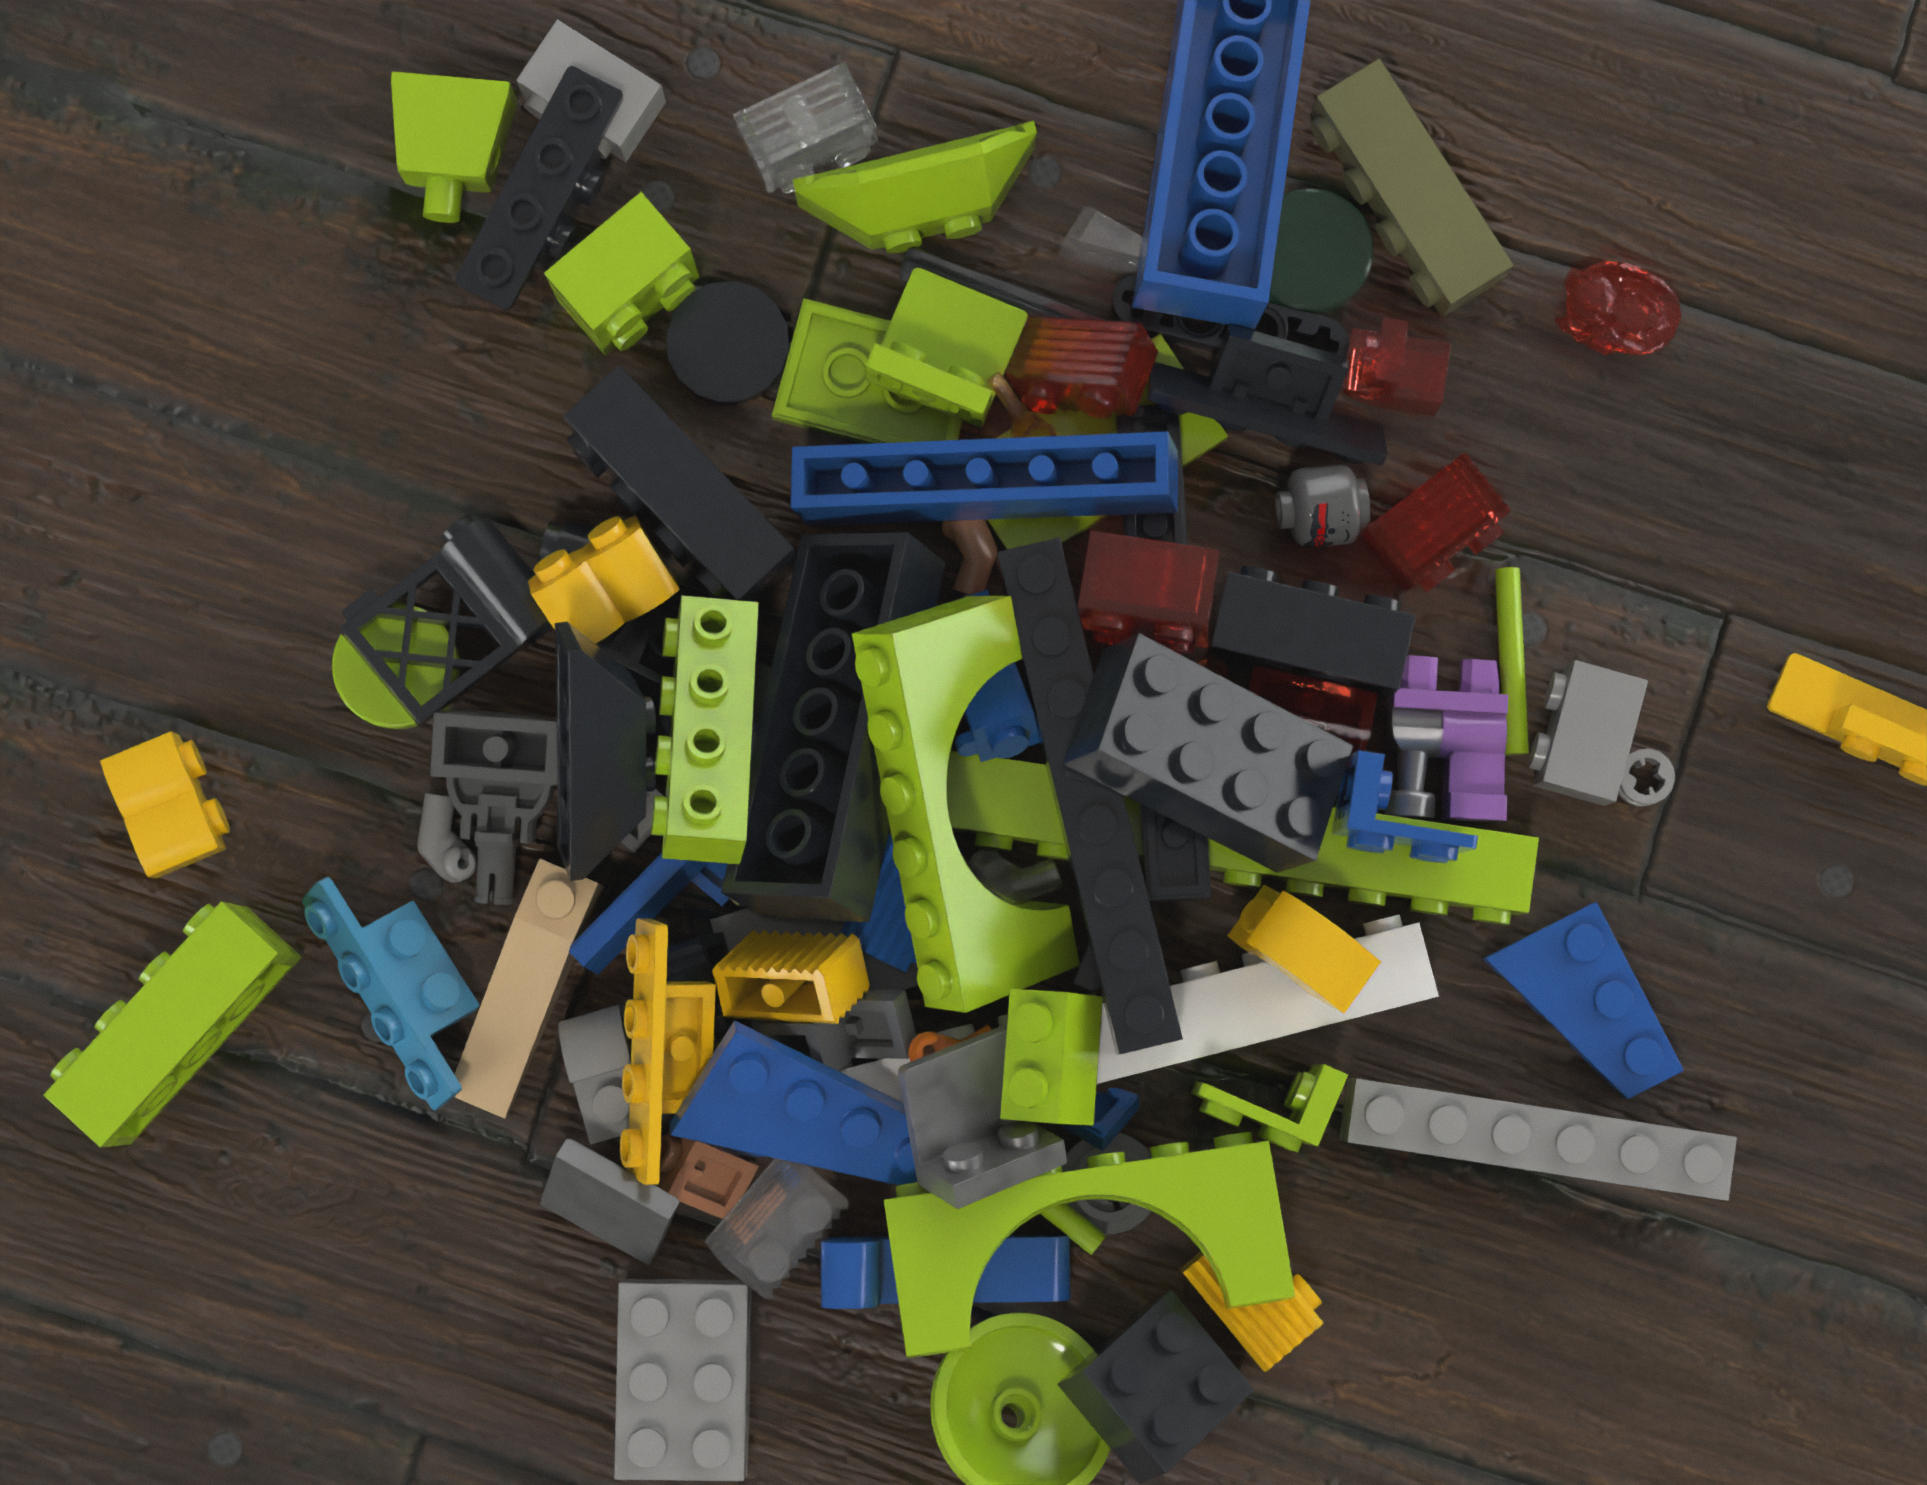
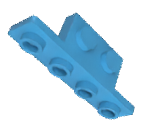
(401, 979)

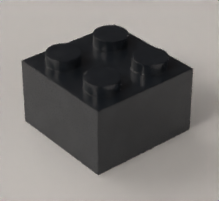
(1155, 1387)

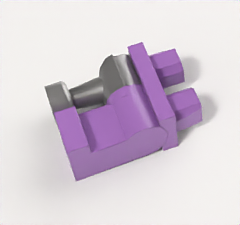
(1459, 726)

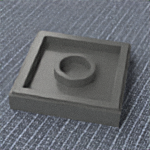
(608, 1201)

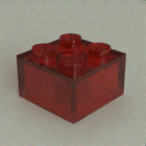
(1149, 590)

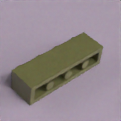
(1409, 189)

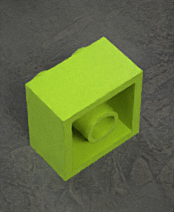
(624, 275)

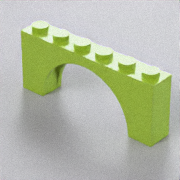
(915, 690)
(1214, 1196)

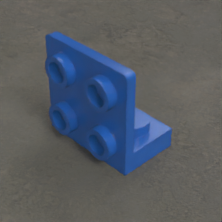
(1365, 791)

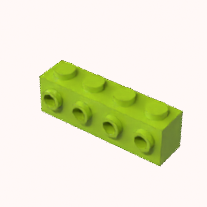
(709, 730)

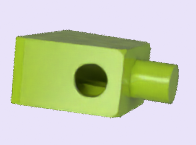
(450, 136)

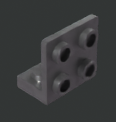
(956, 1124)

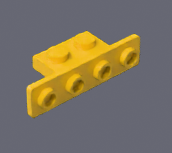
(1854, 713)
(669, 1049)

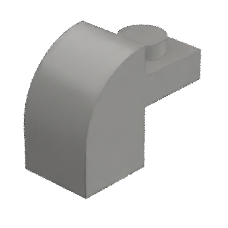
(594, 1057)

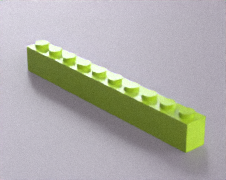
(1015, 802)

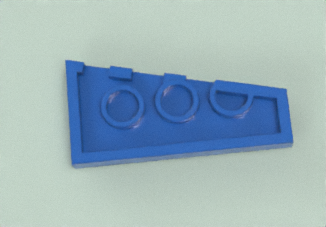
(796, 1110)

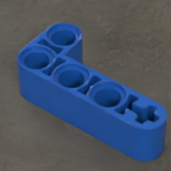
(1023, 1269)

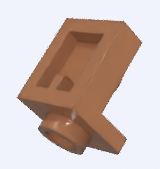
(704, 1174)

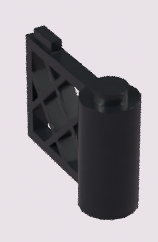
(488, 582)

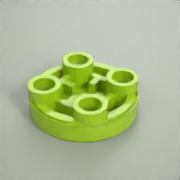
(366, 693)

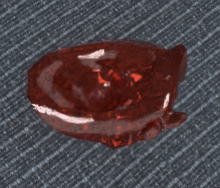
(1619, 309)

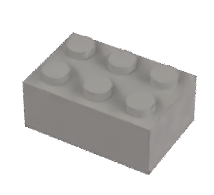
(683, 1380)

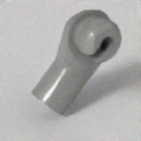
(440, 844)

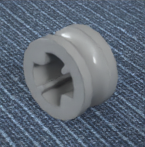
(1662, 772)

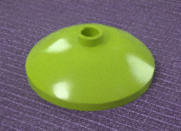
(1015, 1366)

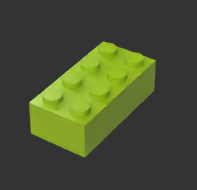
(170, 1024)

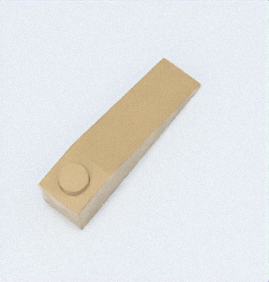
(525, 986)

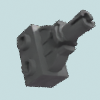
(495, 774)

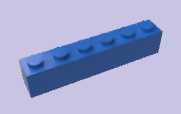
(985, 479)

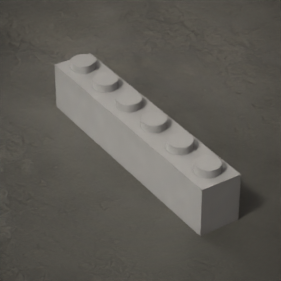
(1537, 1138)

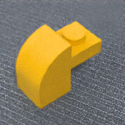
(1304, 947)

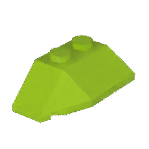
(920, 191)

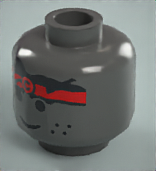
(1323, 506)

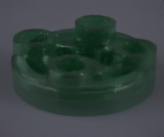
(1319, 252)

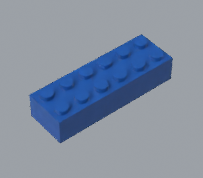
(1221, 159)

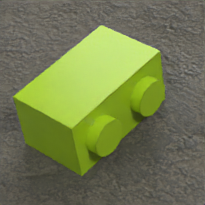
(1051, 1057)

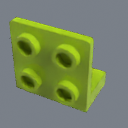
(946, 346)
(1310, 1098)

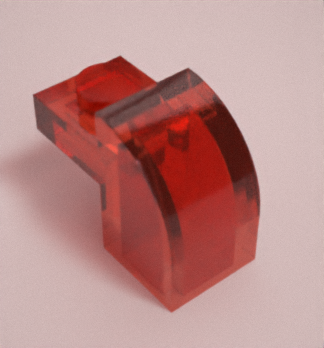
(1397, 369)

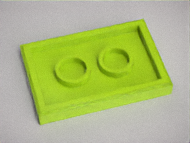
(828, 386)

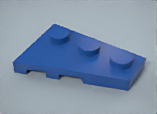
(1590, 995)

